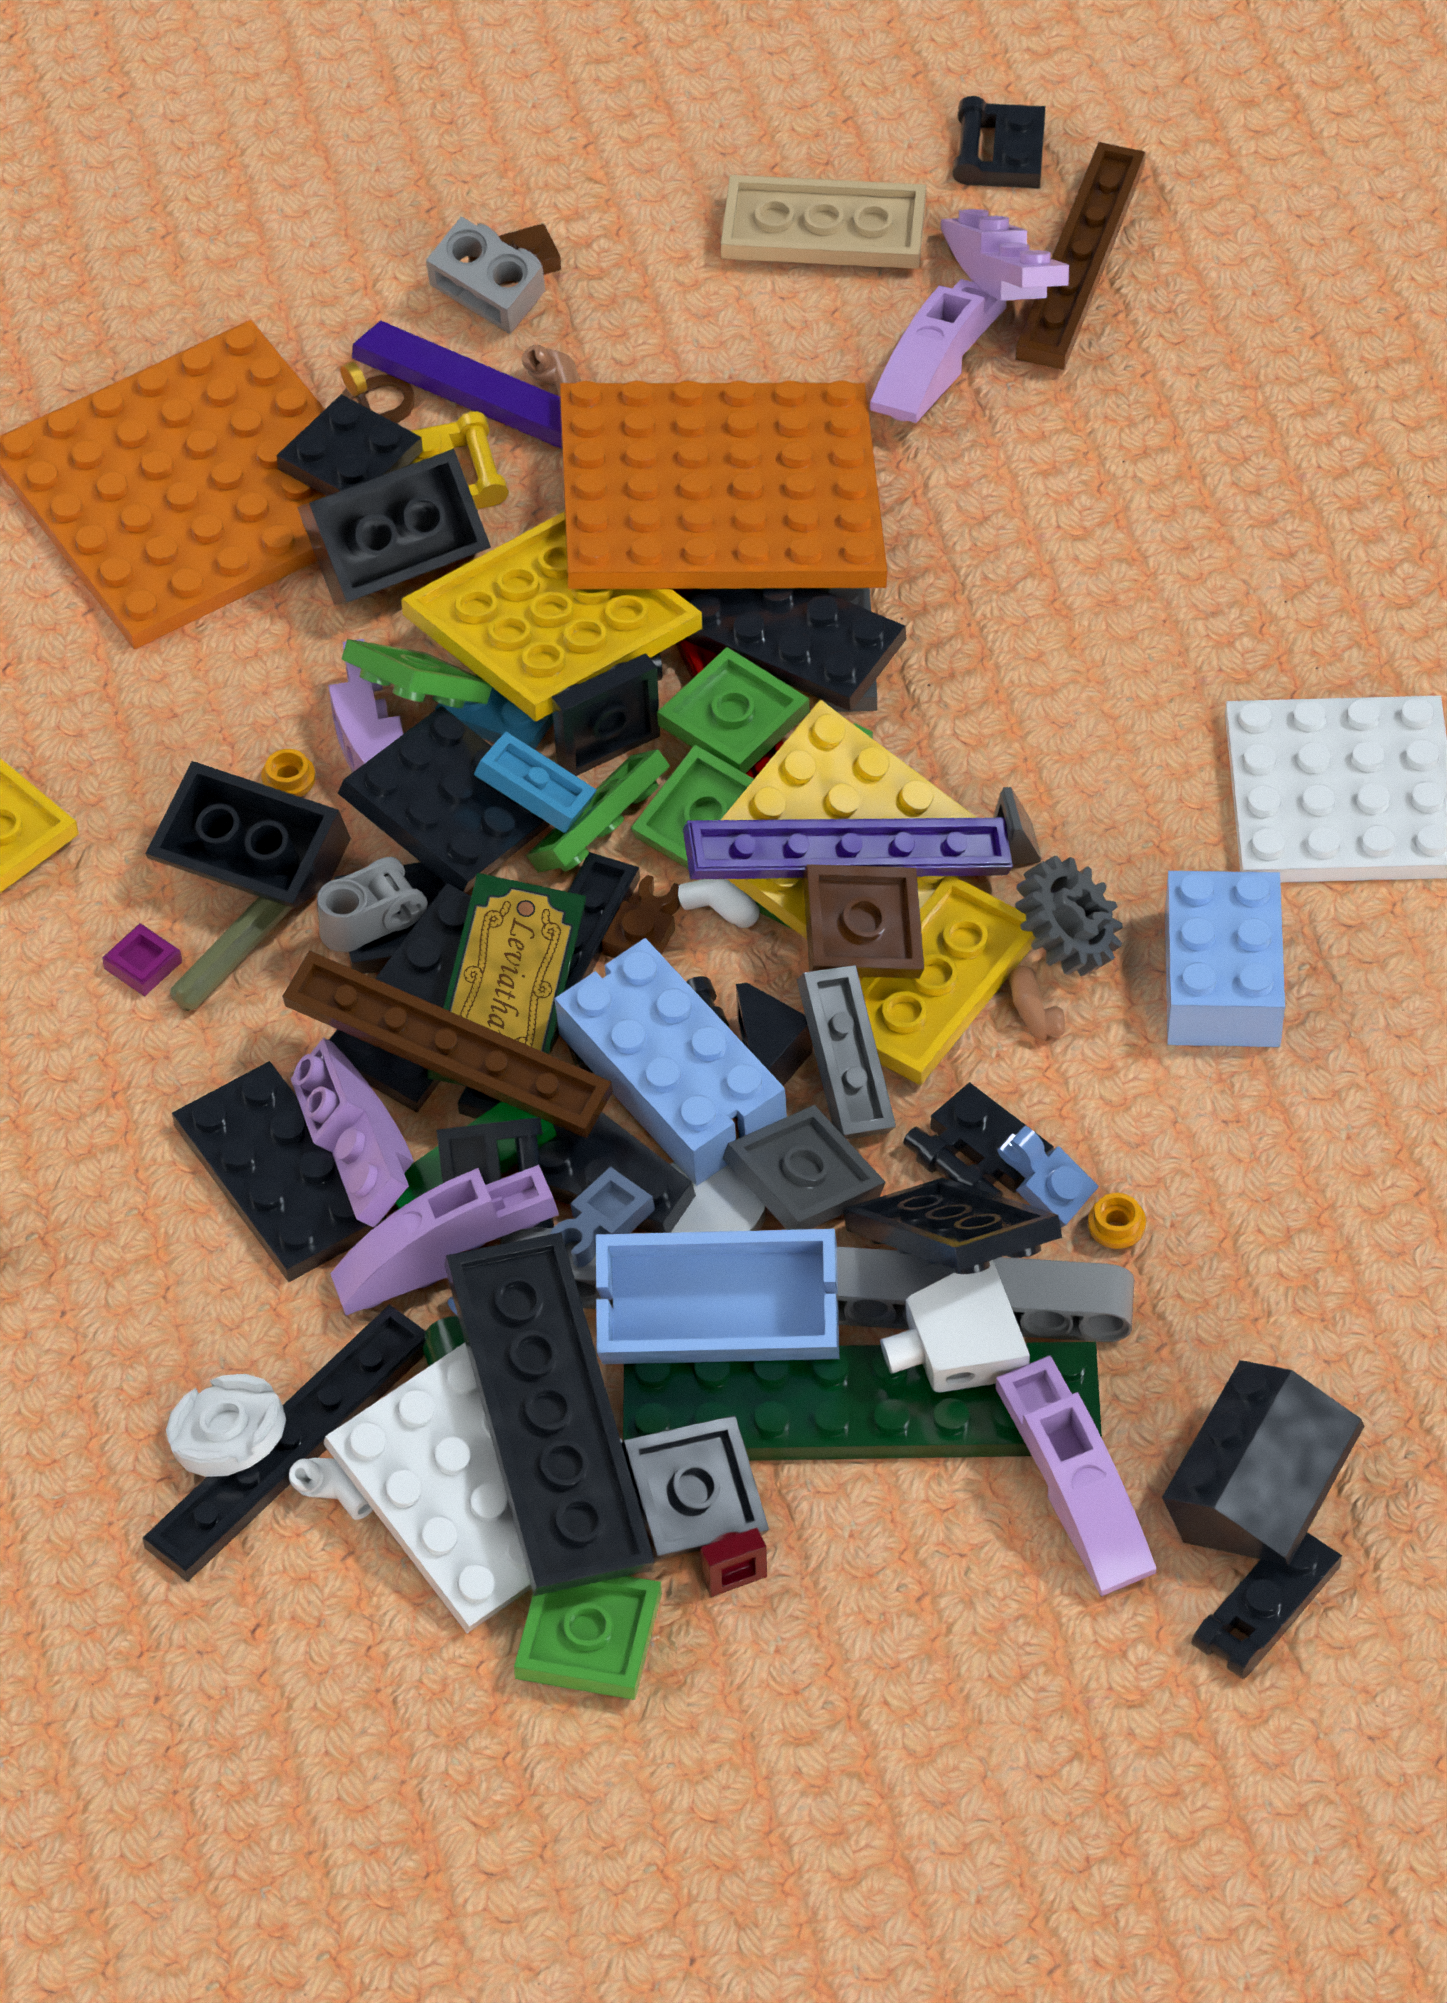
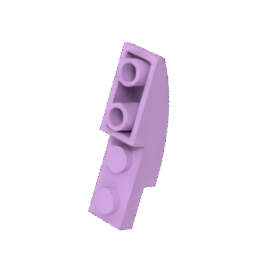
(1000, 258)
(932, 350)
(360, 719)
(355, 1127)
(454, 1217)
(1078, 1475)

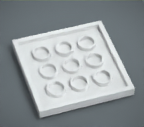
(1340, 787)
(438, 1487)

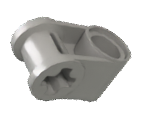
(366, 905)

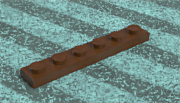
(1085, 247)
(448, 1044)

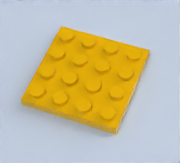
(533, 635)
(834, 773)

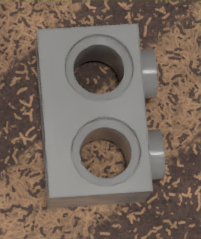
(478, 282)

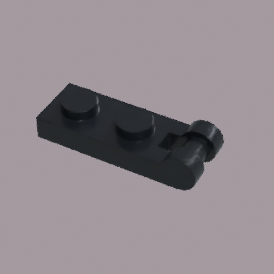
(1266, 1605)

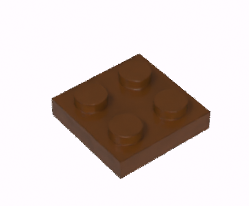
(863, 920)

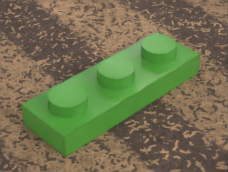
(626, 785)

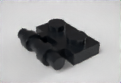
(976, 1128)

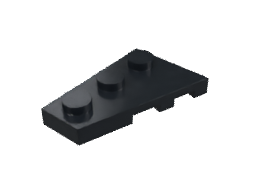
(574, 1163)

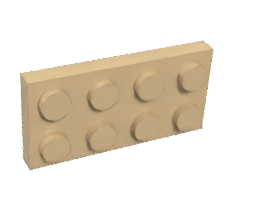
(823, 221)

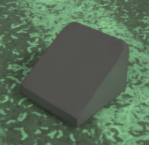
(1019, 828)

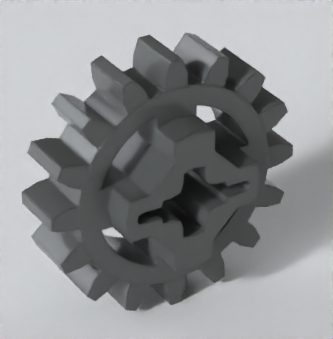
(1068, 915)

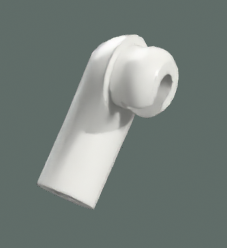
(723, 897)
(327, 1480)

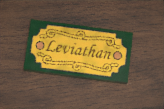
(514, 959)

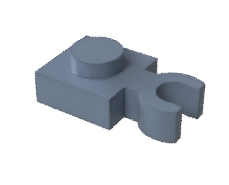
(605, 1207)

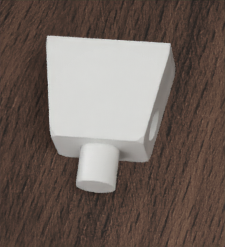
(959, 1333)

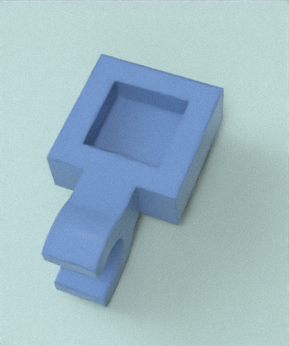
(1051, 1179)

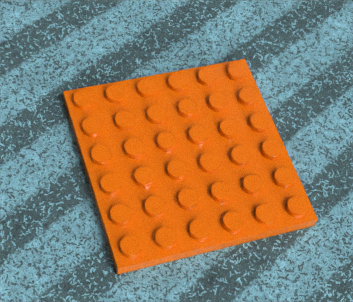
(173, 482)
(720, 486)

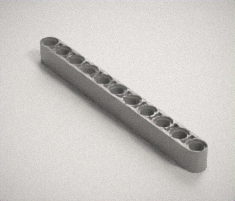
(873, 1285)

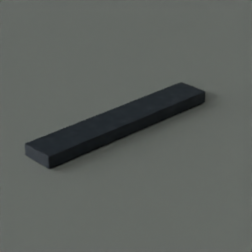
(605, 886)
(334, 1395)

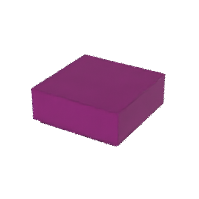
(142, 959)

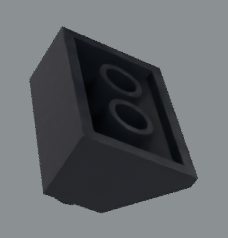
(250, 836)
(1261, 1464)

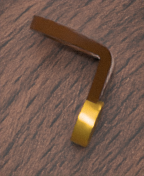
(357, 386)

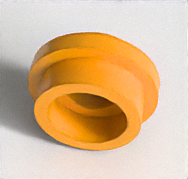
(289, 764)
(1117, 1208)

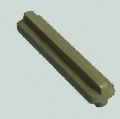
(227, 953)

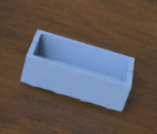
(669, 1059)
(717, 1296)

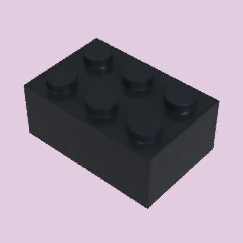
(394, 527)

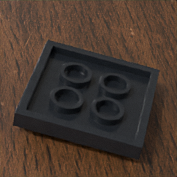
(435, 806)

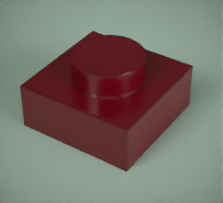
(733, 1561)

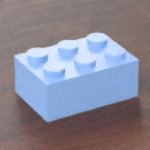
(1224, 959)

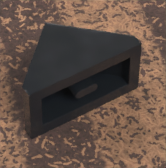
(772, 1031)

